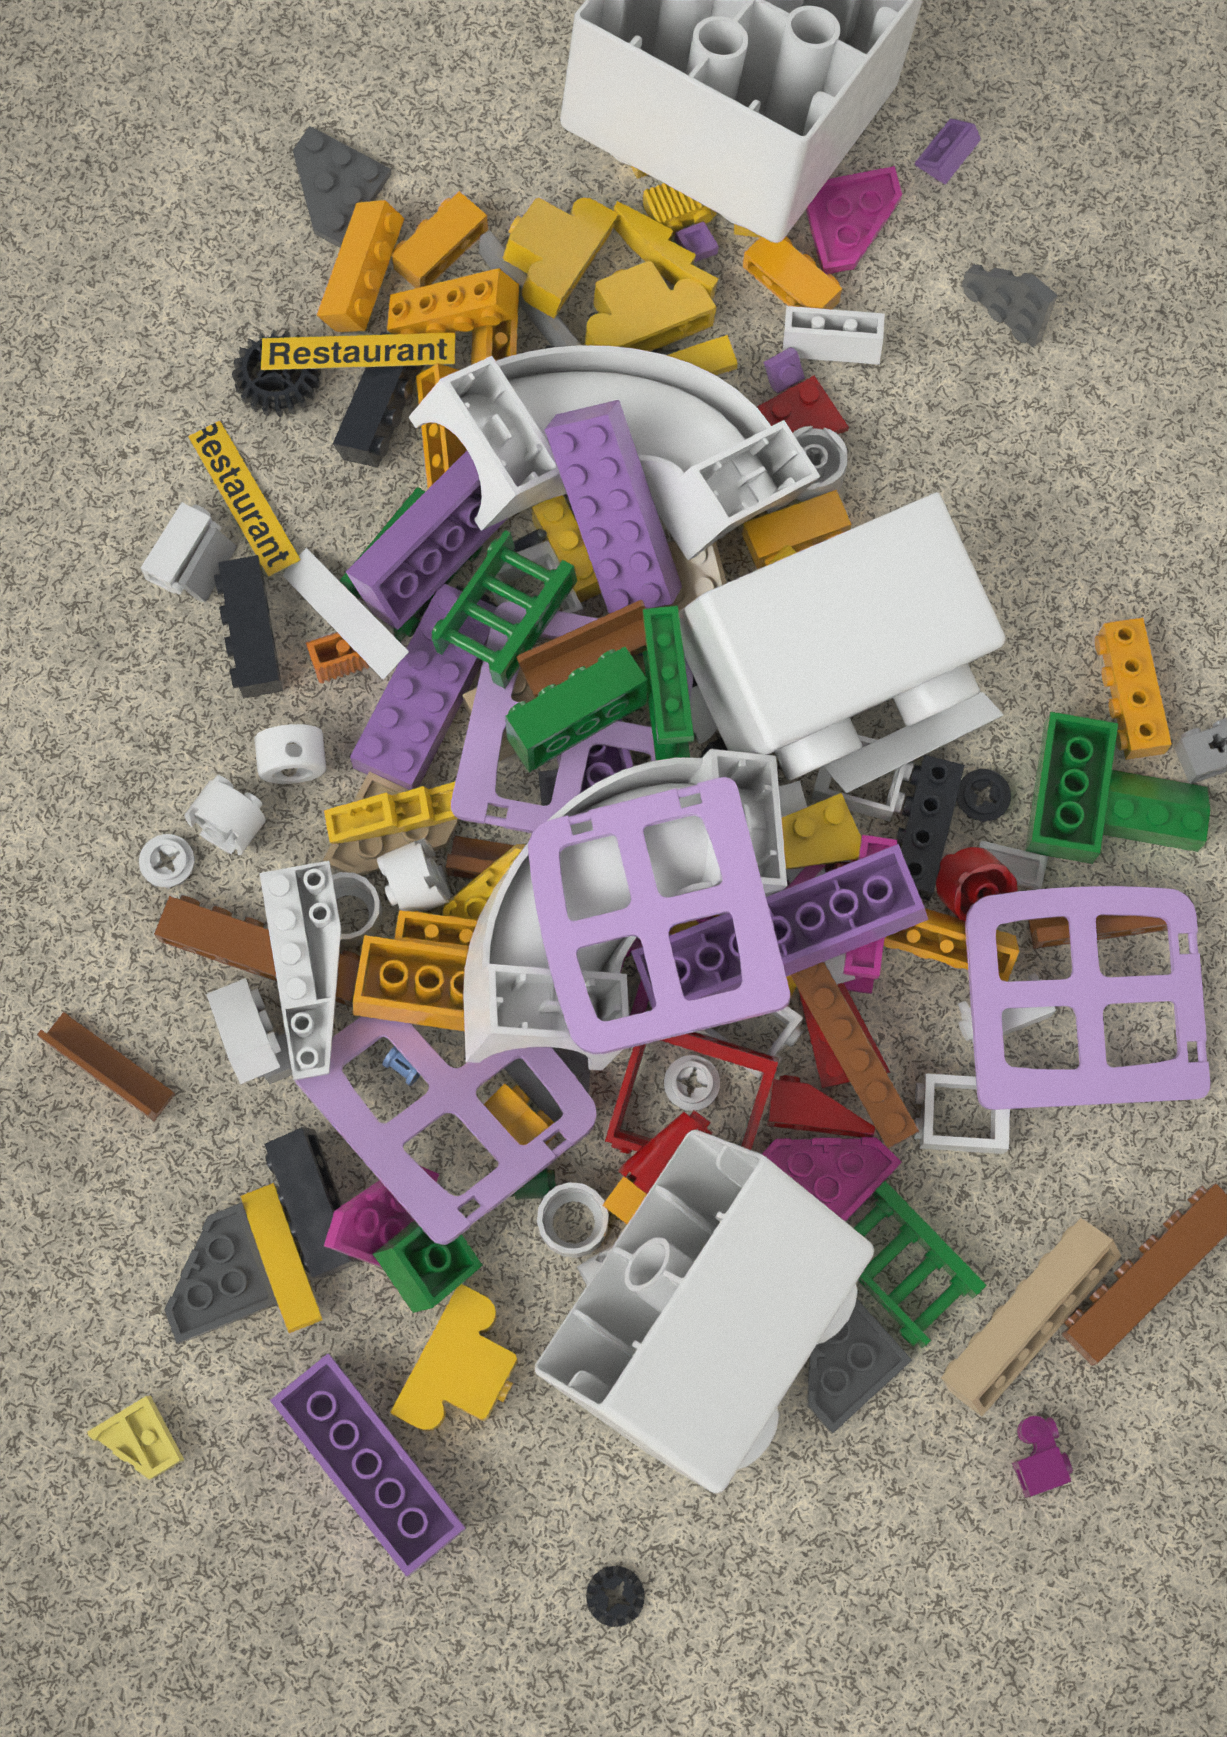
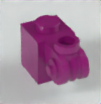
(1046, 1465)

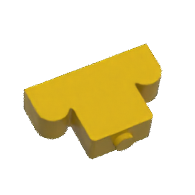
(557, 248)
(644, 313)
(457, 1366)

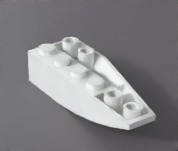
(306, 959)

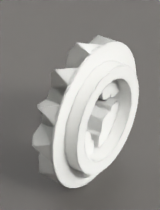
(169, 845)
(682, 1069)

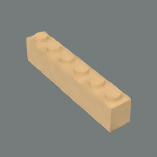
(1031, 1316)

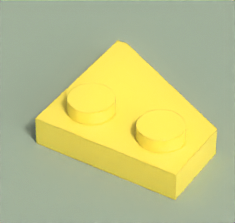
(140, 1438)

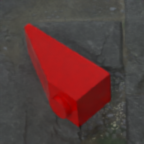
(807, 1109)

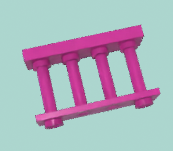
(866, 960)

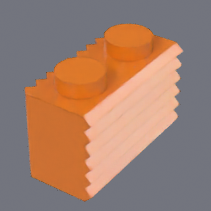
(334, 657)

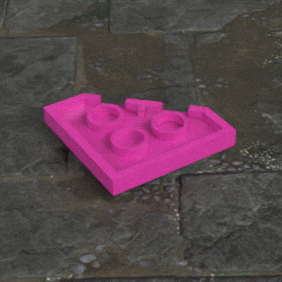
(850, 215)
(835, 1169)
(368, 1222)

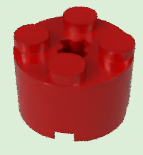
(971, 876)

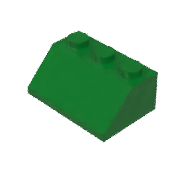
(1157, 811)

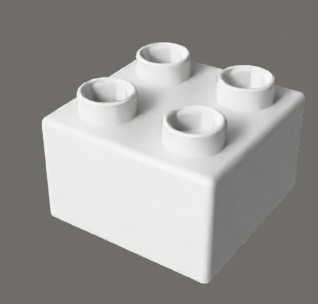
(734, 95)

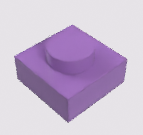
(697, 240)
(784, 370)

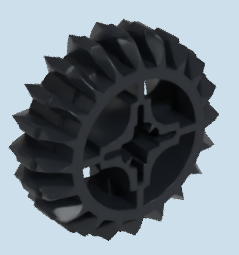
(259, 392)

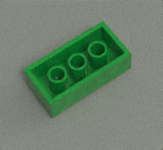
(576, 708)
(1071, 787)

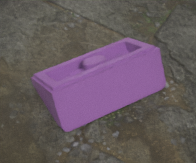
(949, 149)

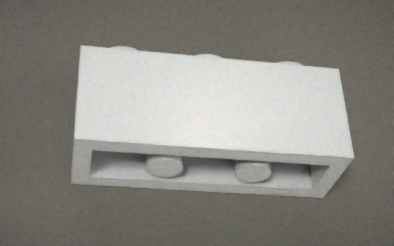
(834, 334)
(245, 1030)

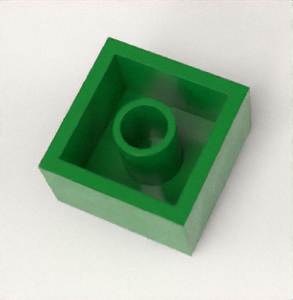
(423, 1269)

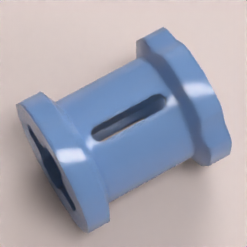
(400, 1064)

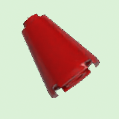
(653, 1157)

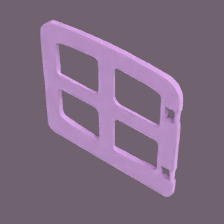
(481, 751)
(652, 916)
(1087, 994)
(449, 1092)

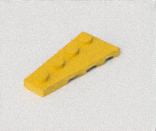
(820, 834)

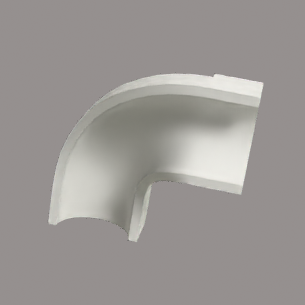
(696, 436)
(507, 972)

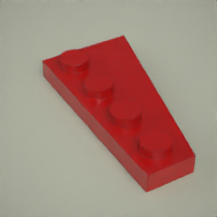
(804, 406)

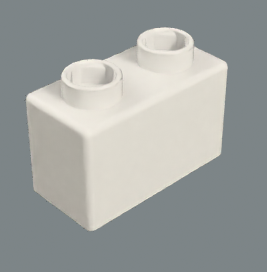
(840, 632)
(708, 1310)

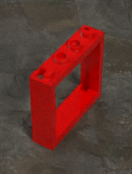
(698, 1042)

